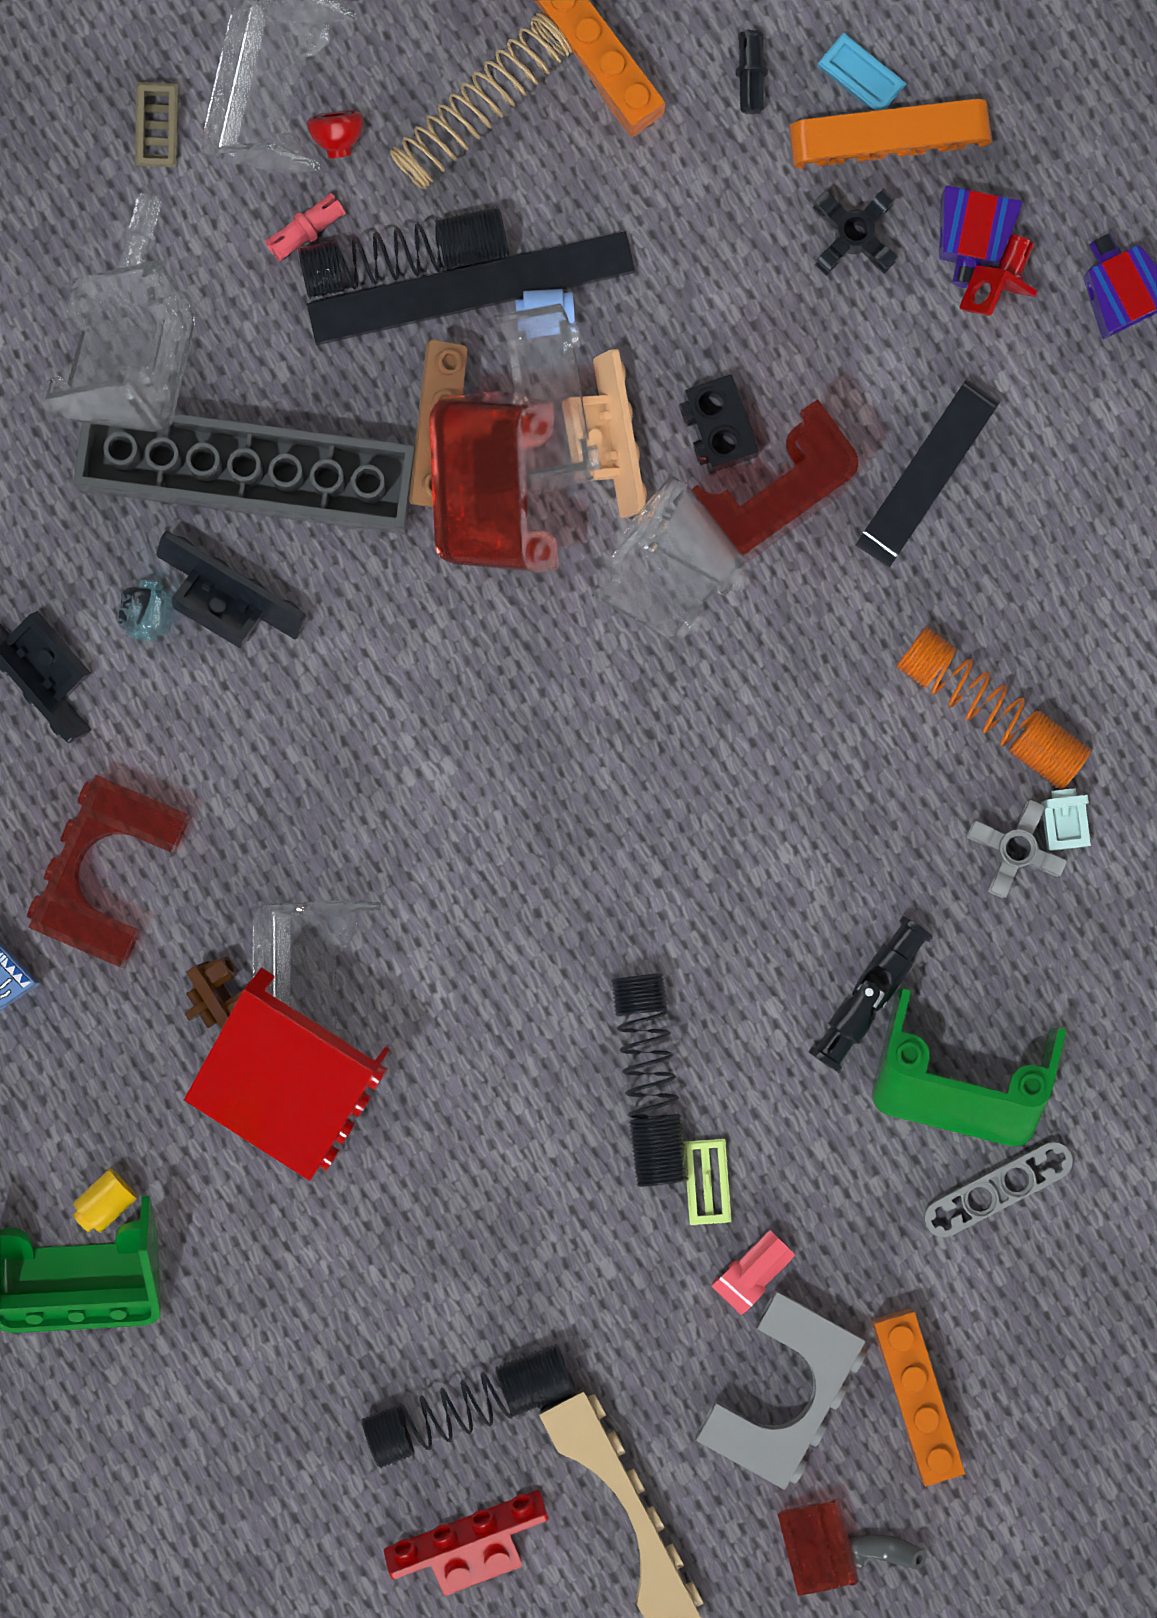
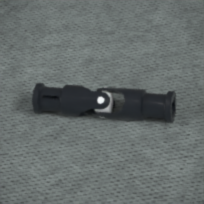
(854, 1017)

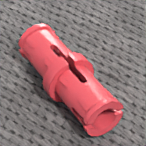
(305, 227)

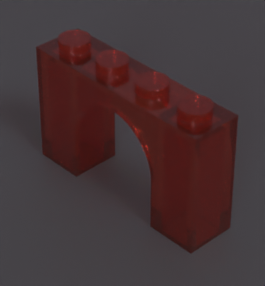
(62, 908)

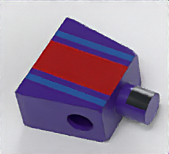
(974, 230)
(1120, 286)

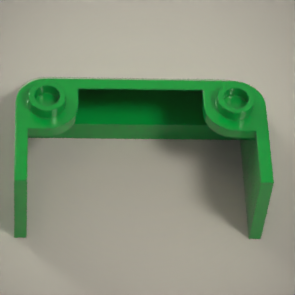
(911, 1094)
(81, 1283)

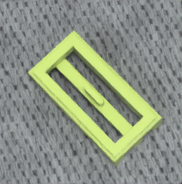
(709, 1217)

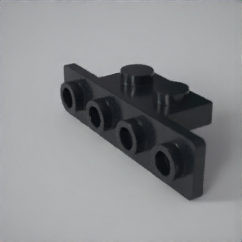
(222, 597)
(45, 673)

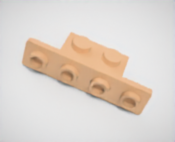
(611, 428)

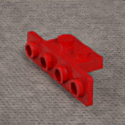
(469, 1547)

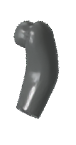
(887, 1549)

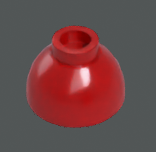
(336, 131)

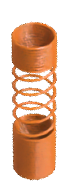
(1043, 742)

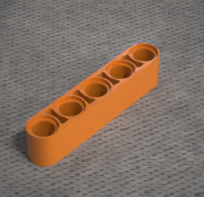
(890, 131)

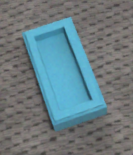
(861, 74)

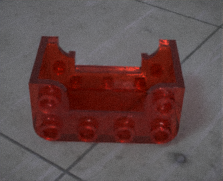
(821, 474)

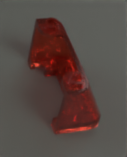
(483, 480)

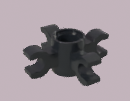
(830, 210)

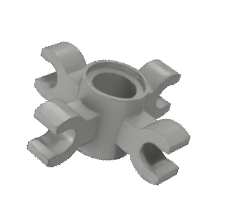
(1024, 831)

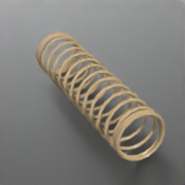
(541, 22)

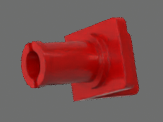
(1004, 277)

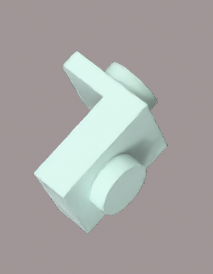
(1066, 820)

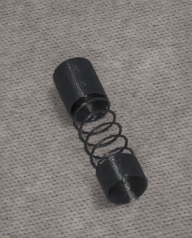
(462, 239)
(655, 1140)
(524, 1383)

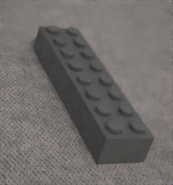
(252, 471)

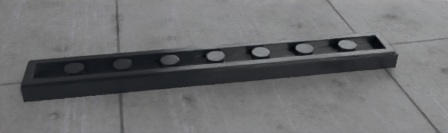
(470, 288)

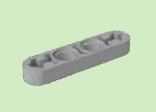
(1000, 1195)

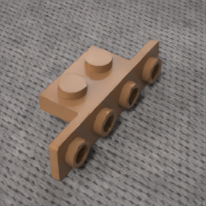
(441, 379)

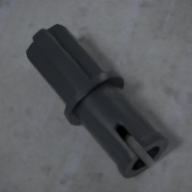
(751, 71)

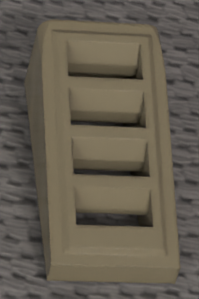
(156, 89)

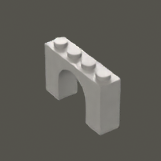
(778, 1450)

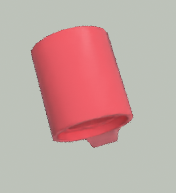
(747, 1278)

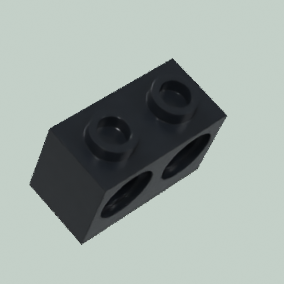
(728, 422)

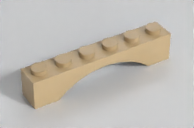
(580, 1435)

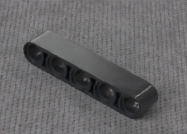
(927, 473)

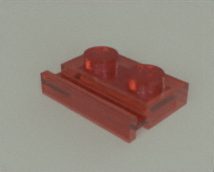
(818, 1547)

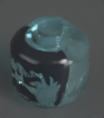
(145, 611)

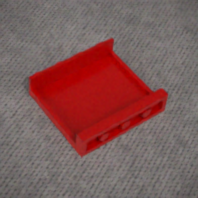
(284, 1081)

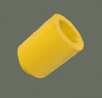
(103, 1202)

